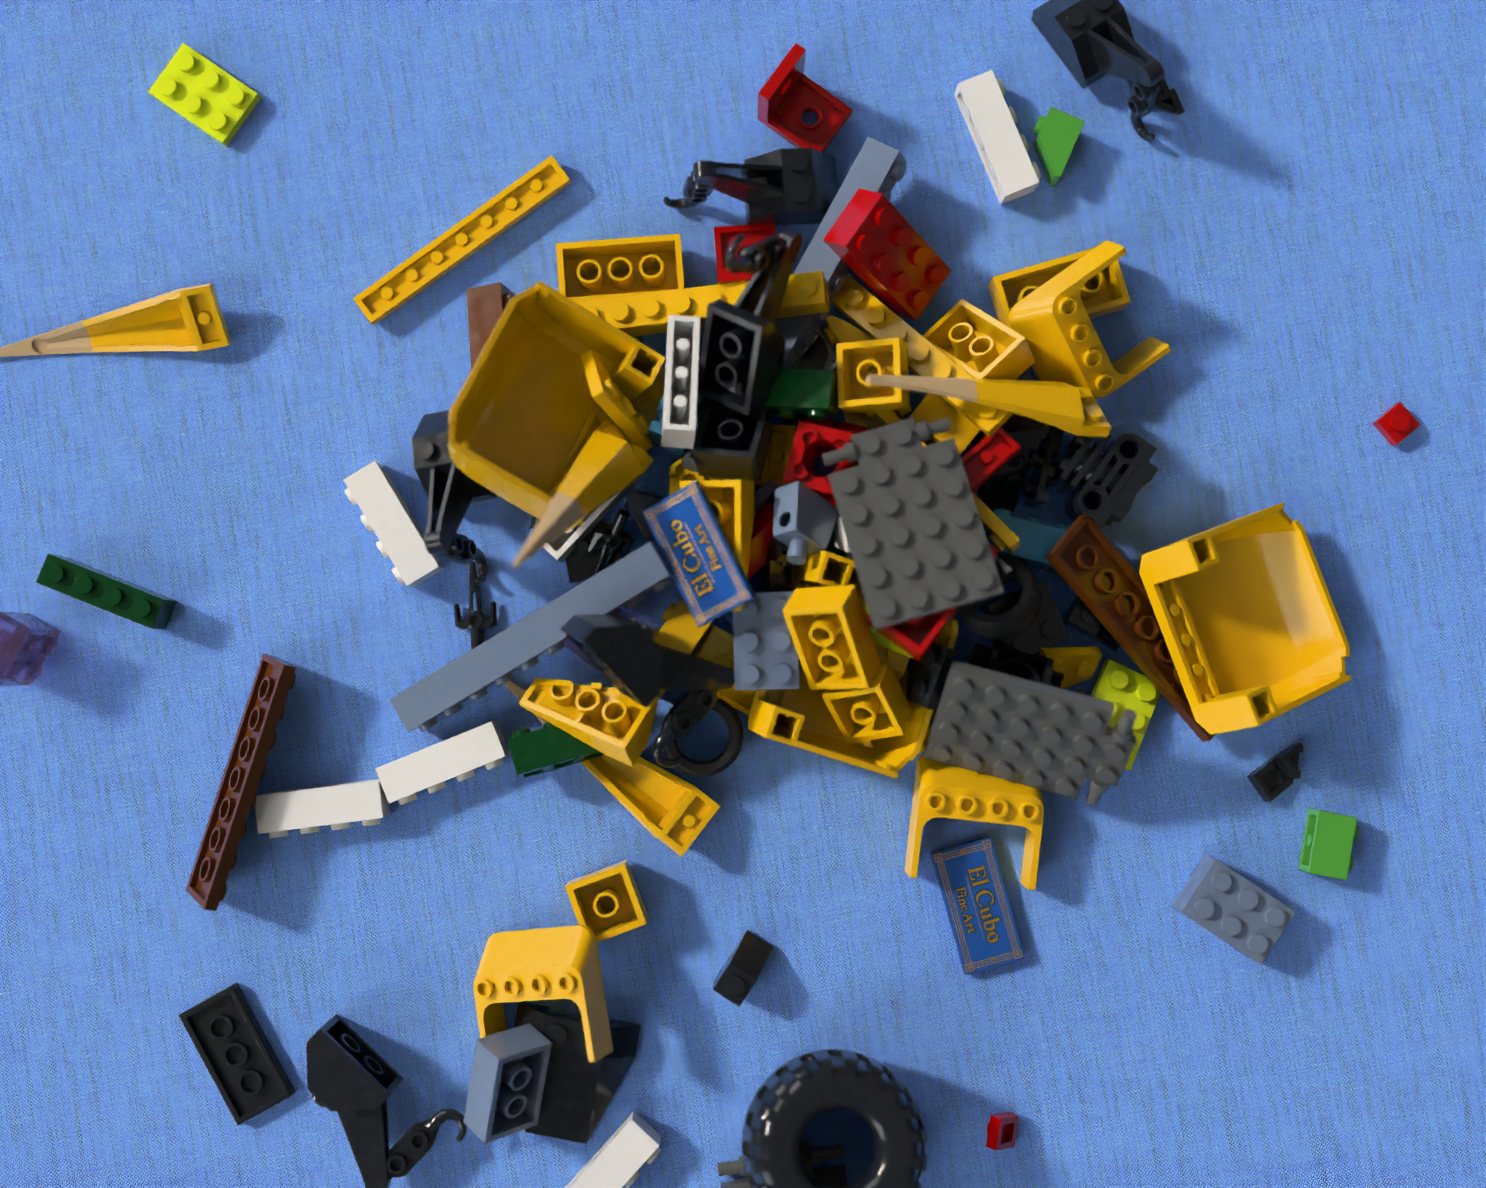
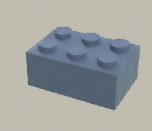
(764, 646)
(1233, 909)
(507, 1082)

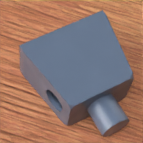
(802, 521)

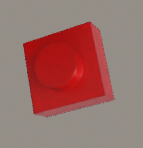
(1396, 424)
(1002, 1131)

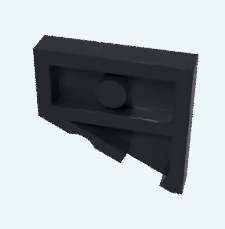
(929, 676)

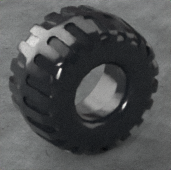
(825, 1082)

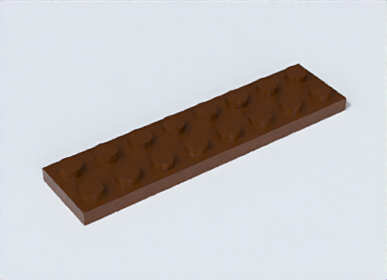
(1122, 606)
(239, 782)

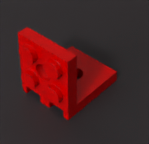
(790, 95)
(723, 239)

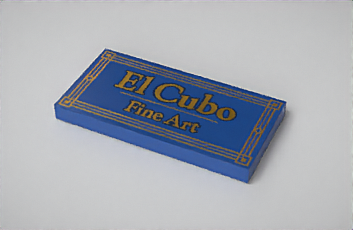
(699, 554)
(977, 905)

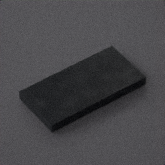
(237, 1054)

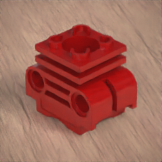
(809, 444)

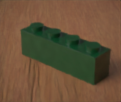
(803, 392)
(106, 591)
(546, 750)

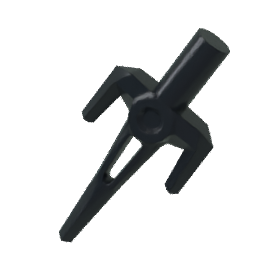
(611, 539)
(476, 619)

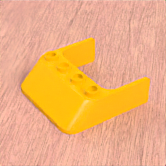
(1064, 336)
(974, 796)
(544, 967)

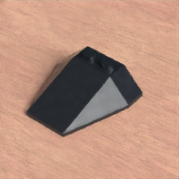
(574, 1088)

